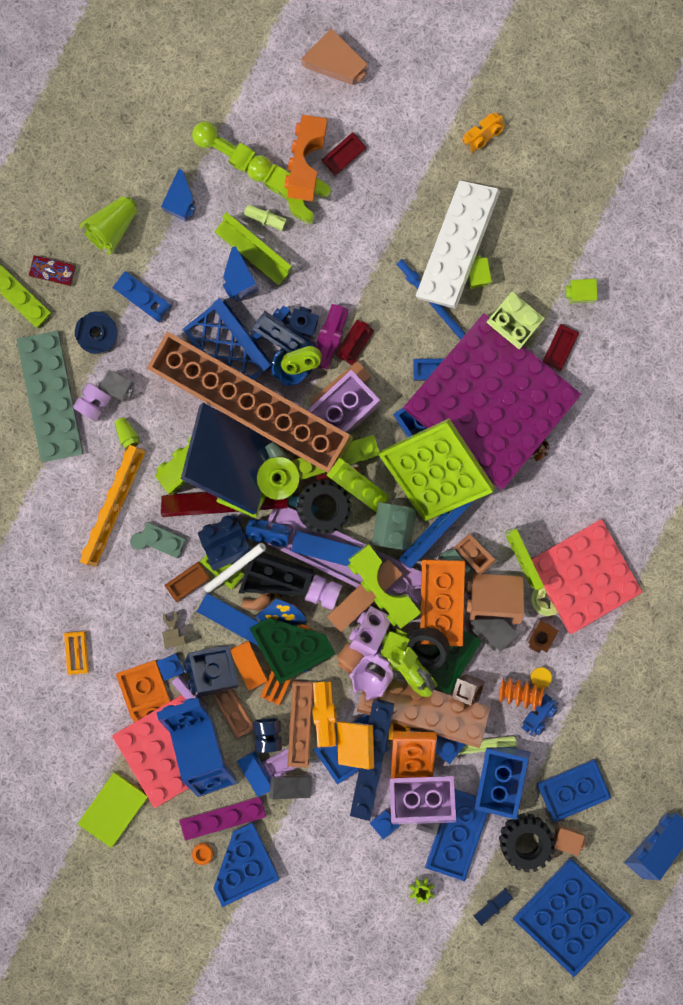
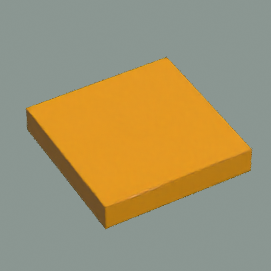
(355, 744)

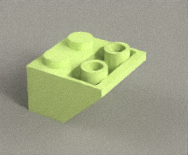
(515, 320)

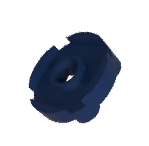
(86, 339)

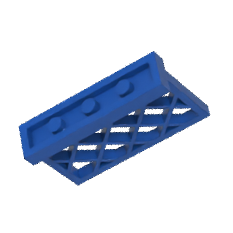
(238, 331)

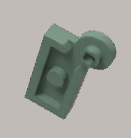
(158, 539)

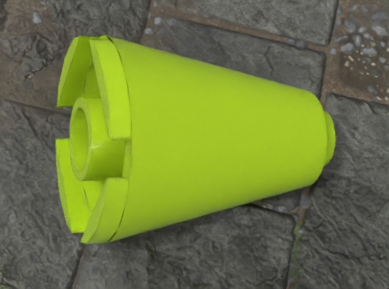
(110, 223)

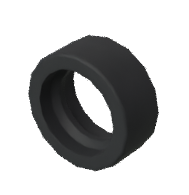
(435, 637)

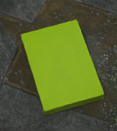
(523, 558)
(112, 809)

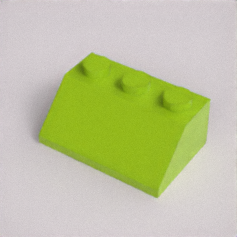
(170, 473)

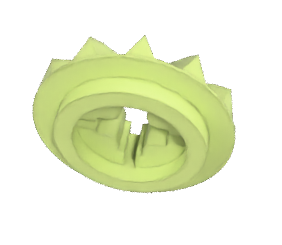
(542, 607)

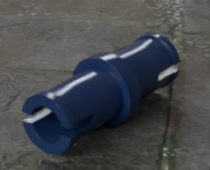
(493, 907)

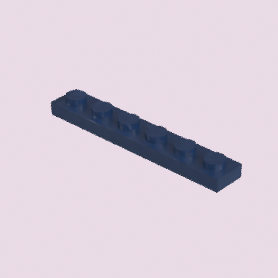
(368, 779)

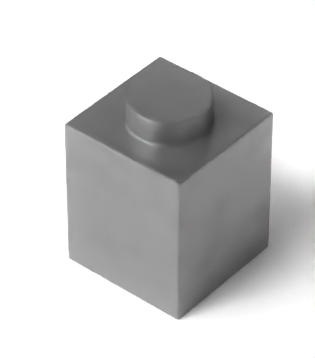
(117, 386)

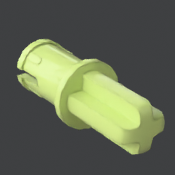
(265, 217)

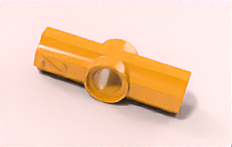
(324, 714)

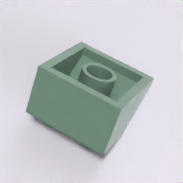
(394, 526)

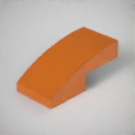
(248, 665)

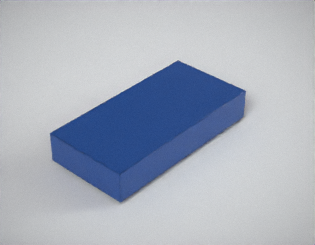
(255, 773)

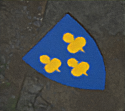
(283, 611)

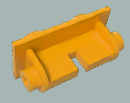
(491, 126)

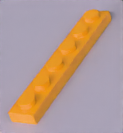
(110, 511)

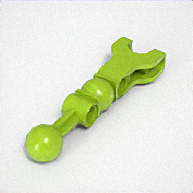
(257, 167)

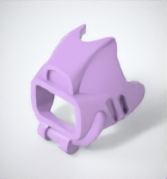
(368, 680)

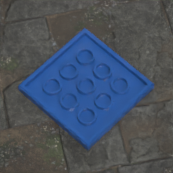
(571, 917)

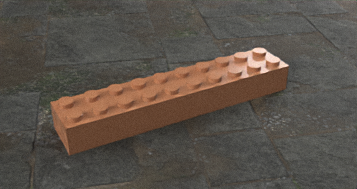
(249, 402)

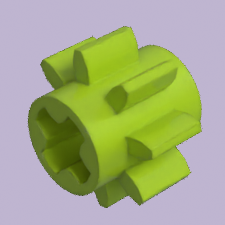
(424, 885)

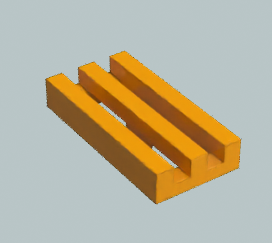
(67, 635)

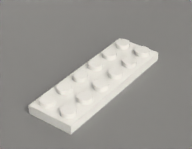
(457, 244)

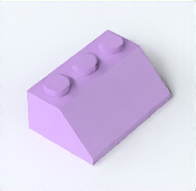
(346, 403)

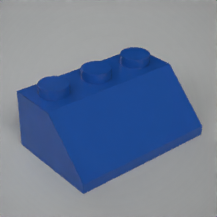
(502, 781)

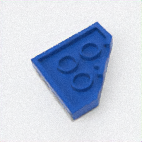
(244, 866)

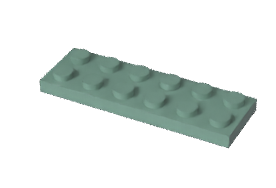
(50, 396)

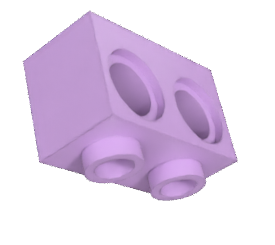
(372, 633)

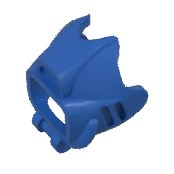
(285, 378)

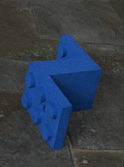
(197, 747)

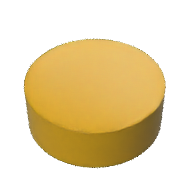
(541, 677)

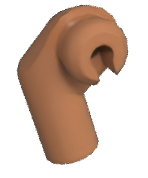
(257, 604)

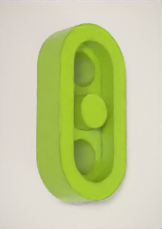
(300, 361)

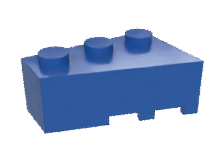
(658, 849)

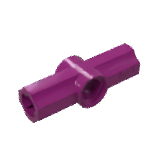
(331, 334)

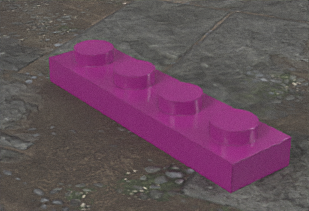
(222, 818)

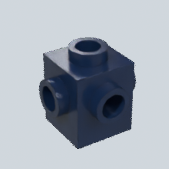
(311, 320)

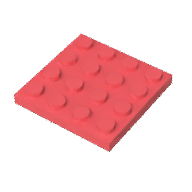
(585, 576)
(152, 756)

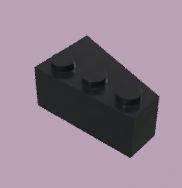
(275, 575)

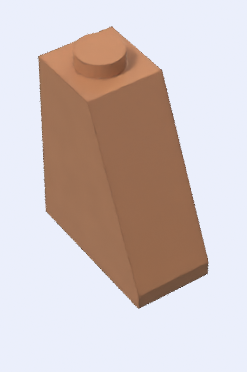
(335, 59)

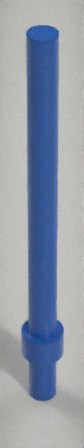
(413, 278)

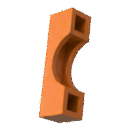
(303, 178)

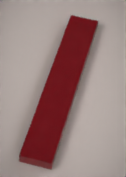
(206, 504)

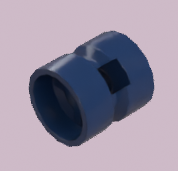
(271, 728)

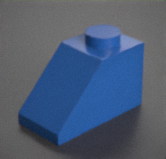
(179, 198)

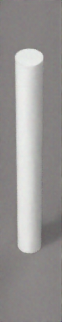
(235, 567)

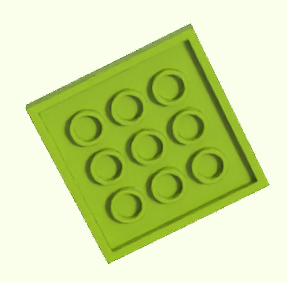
(437, 470)

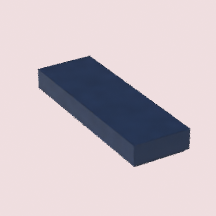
(280, 333)

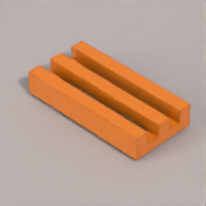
(271, 698)

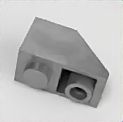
(496, 630)

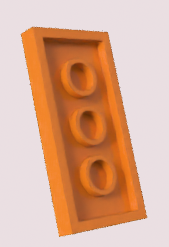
(443, 598)

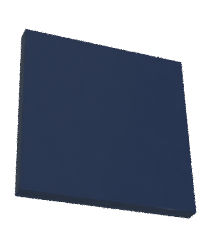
(225, 458)

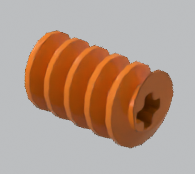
(521, 693)

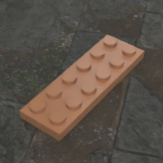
(433, 713)

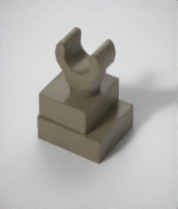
(173, 635)

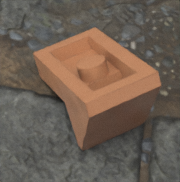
(474, 554)

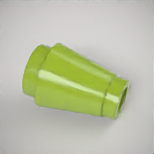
(126, 433)

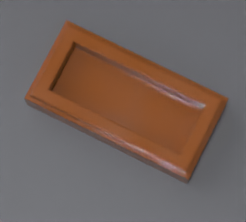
(187, 581)

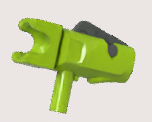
(412, 670)

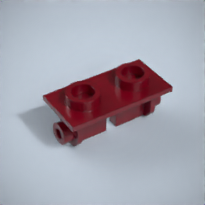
(354, 342)

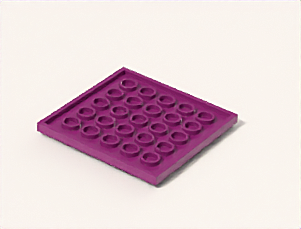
(495, 398)

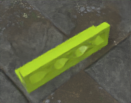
(253, 249)

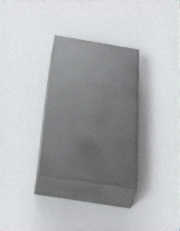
(290, 787)

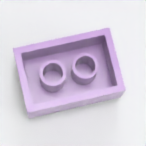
(422, 800)

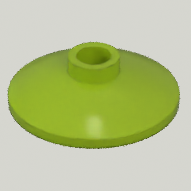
(288, 478)

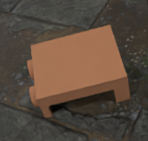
(496, 596)

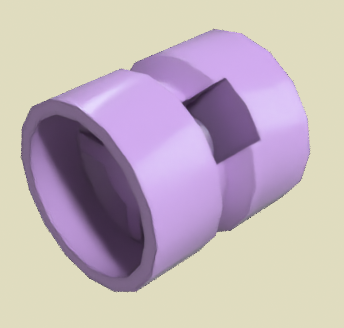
(86, 407)
(324, 592)

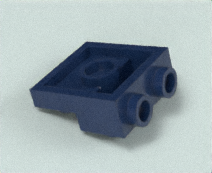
(224, 542)
(210, 671)

